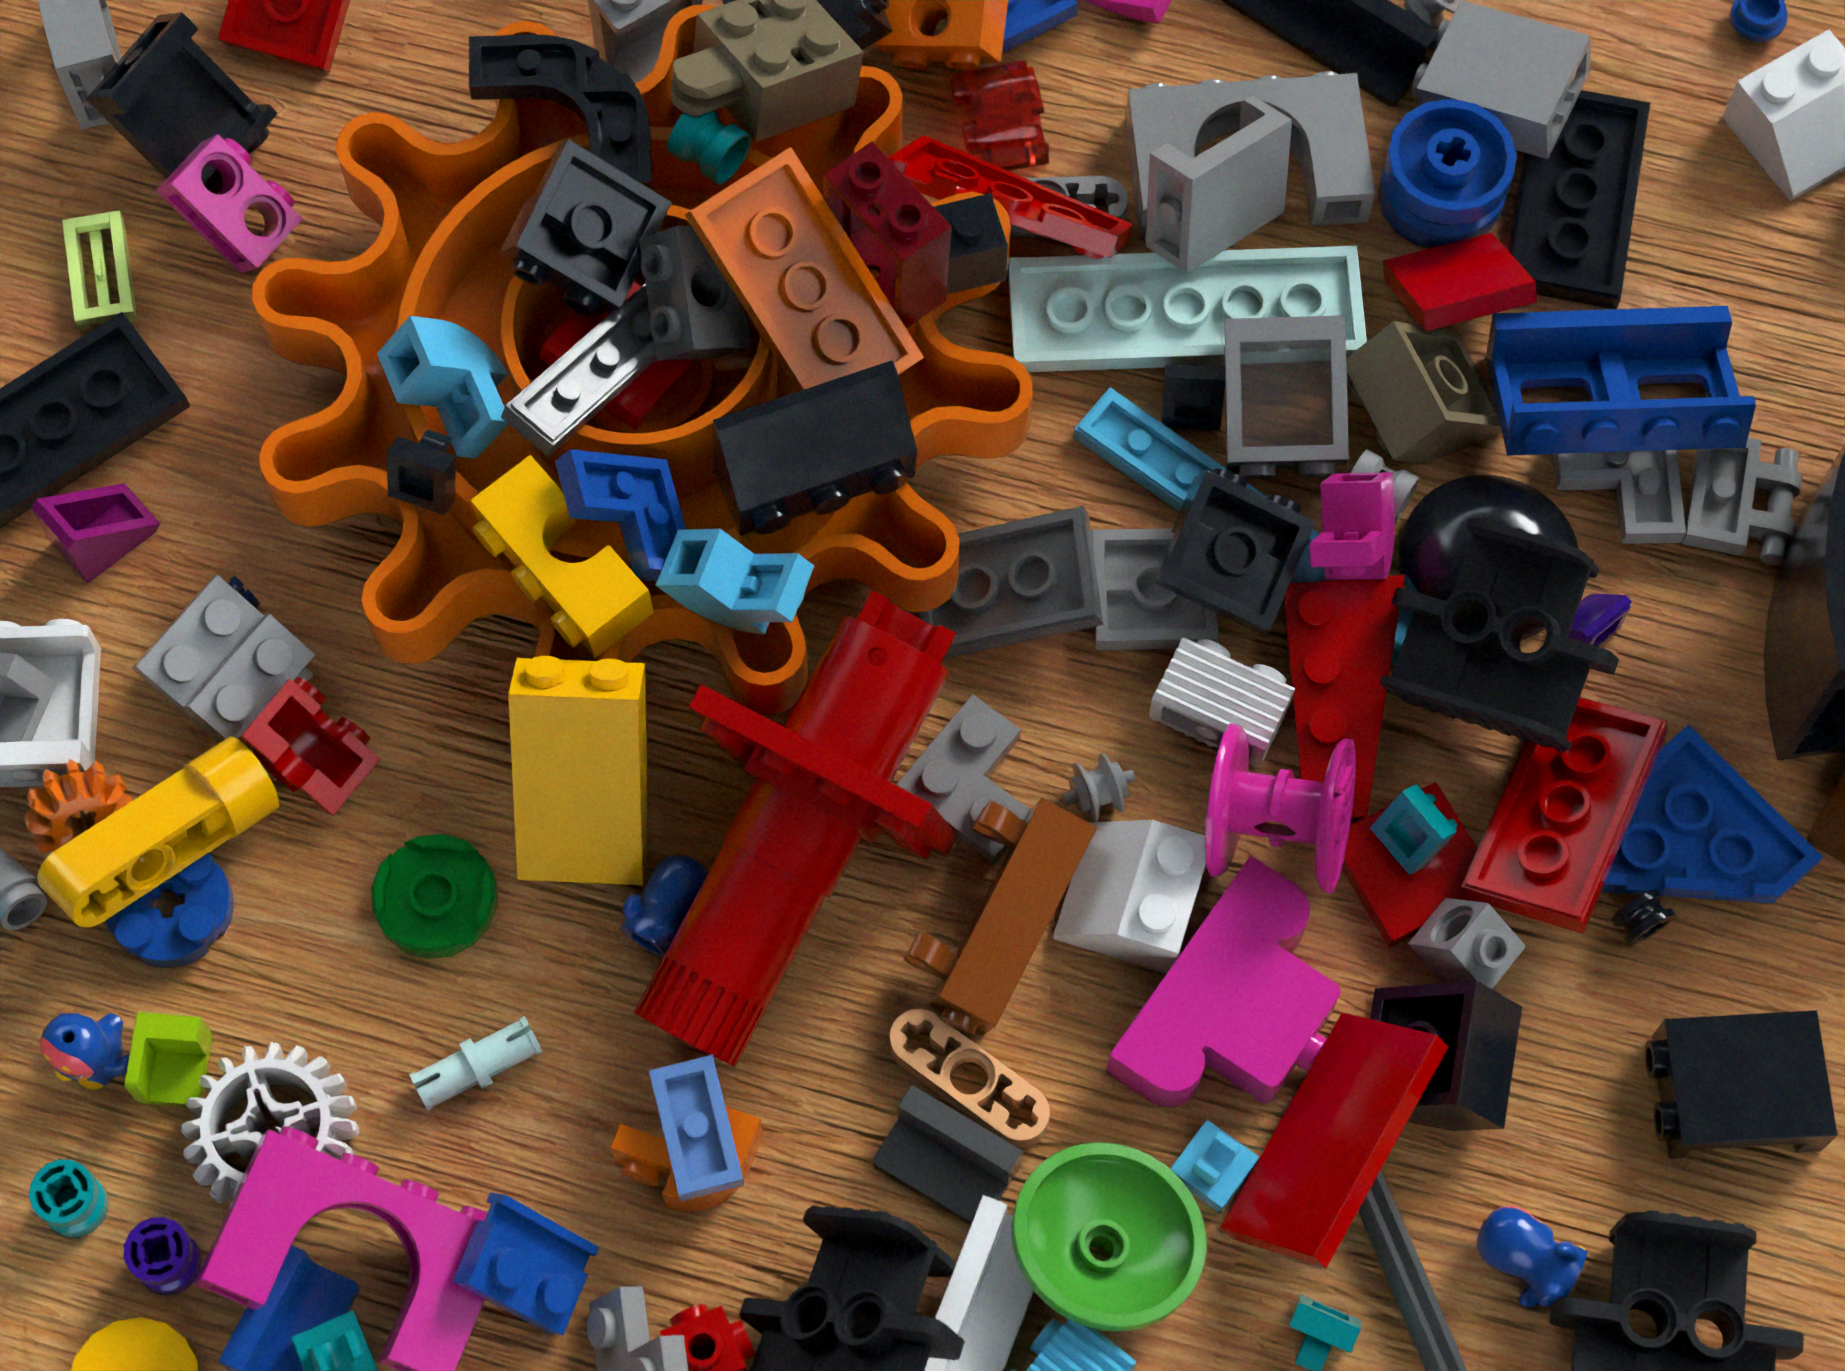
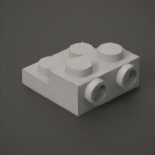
(223, 660)

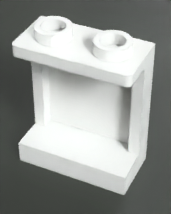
(69, 725)

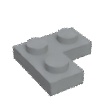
(1644, 485)
(957, 768)
(621, 1335)

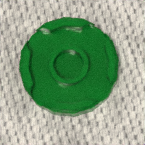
(434, 896)

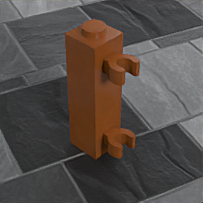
(1011, 917)

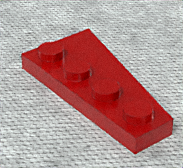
(945, 171)
(1337, 653)

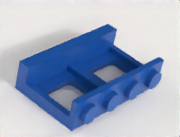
(1609, 358)

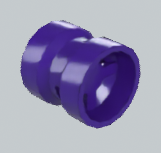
(172, 1266)

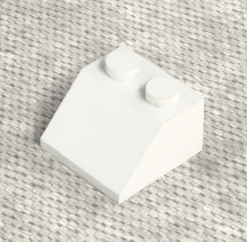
(1795, 115)
(1134, 892)

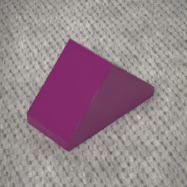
(95, 526)

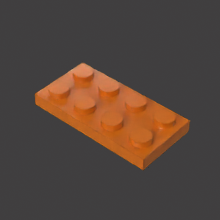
(800, 276)

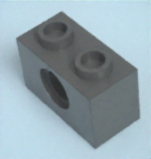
(690, 299)

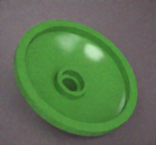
(1130, 1210)

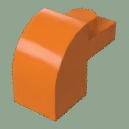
(647, 1160)

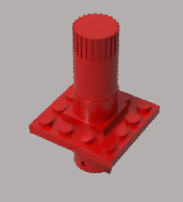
(812, 801)

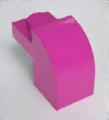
(1355, 526)

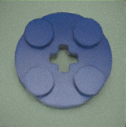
(192, 927)

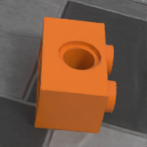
(970, 37)

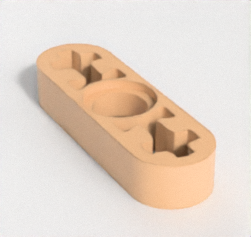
(922, 1062)

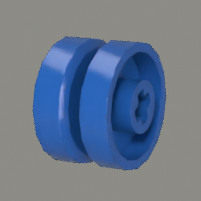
(1446, 173)

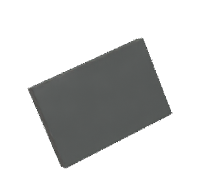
(1022, 583)

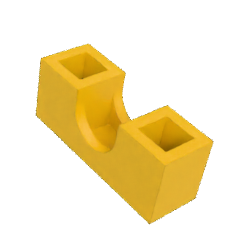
(591, 599)

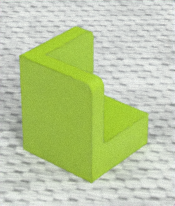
(167, 1058)

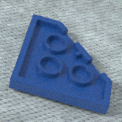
(1706, 833)

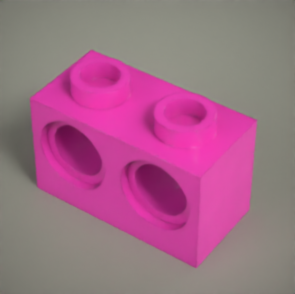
(221, 215)

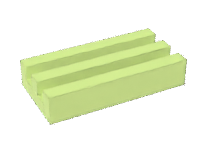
(106, 310)

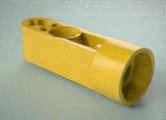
(159, 833)

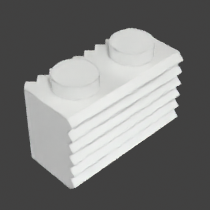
(1209, 691)

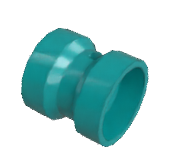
(710, 144)
(80, 1206)

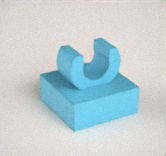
(1214, 1166)

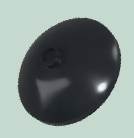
(1438, 539)

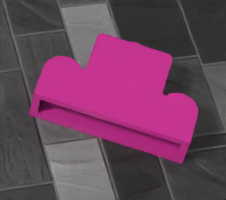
(1232, 1000)

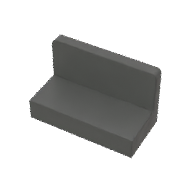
(946, 1156)

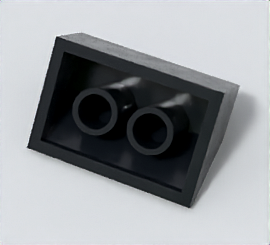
(814, 449)

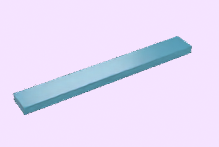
(1168, 465)

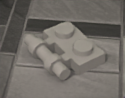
(1722, 500)

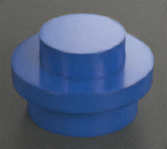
(1758, 19)

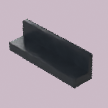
(1352, 37)

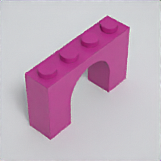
(294, 1182)

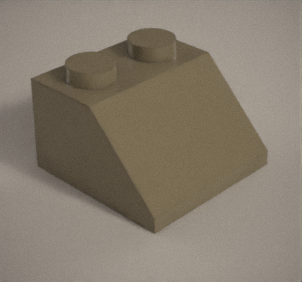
(1422, 392)

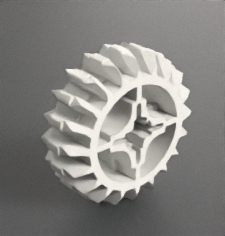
(244, 1134)

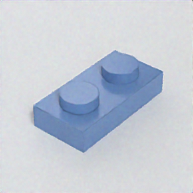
(696, 1128)

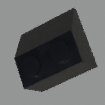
(1481, 1037)

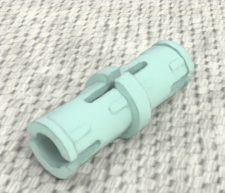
(475, 1063)

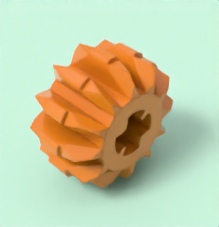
(68, 795)

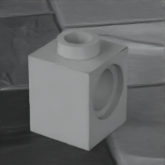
(1467, 943)

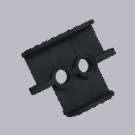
(1485, 675)
(1676, 1274)
(857, 1300)

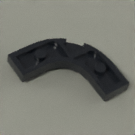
(575, 78)

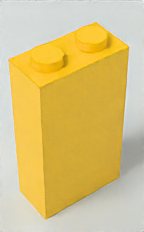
(579, 770)

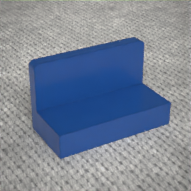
(298, 1301)

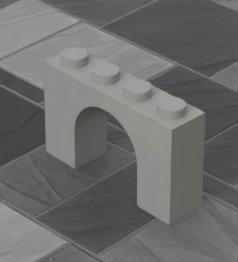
(1325, 135)

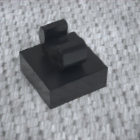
(1193, 396)
(422, 472)

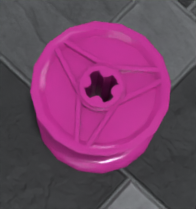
(1309, 809)

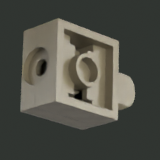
(768, 65)

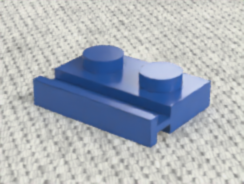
(525, 1264)

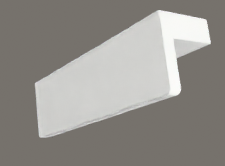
(985, 1294)

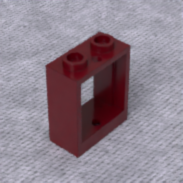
(902, 243)

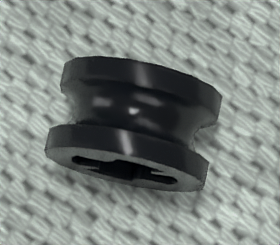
(1643, 917)

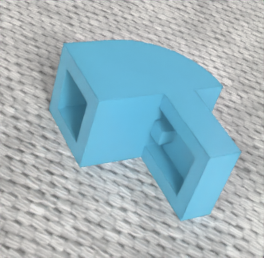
(451, 370)
(730, 583)

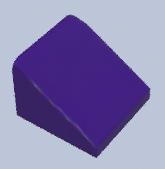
(1599, 617)

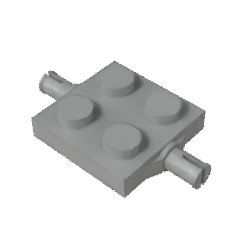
(1133, 607)

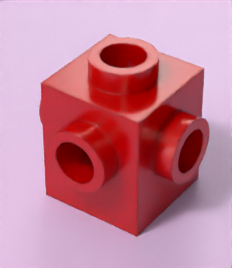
(704, 1326)

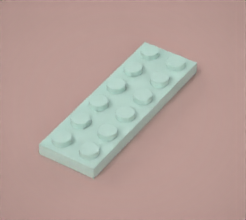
(1153, 314)

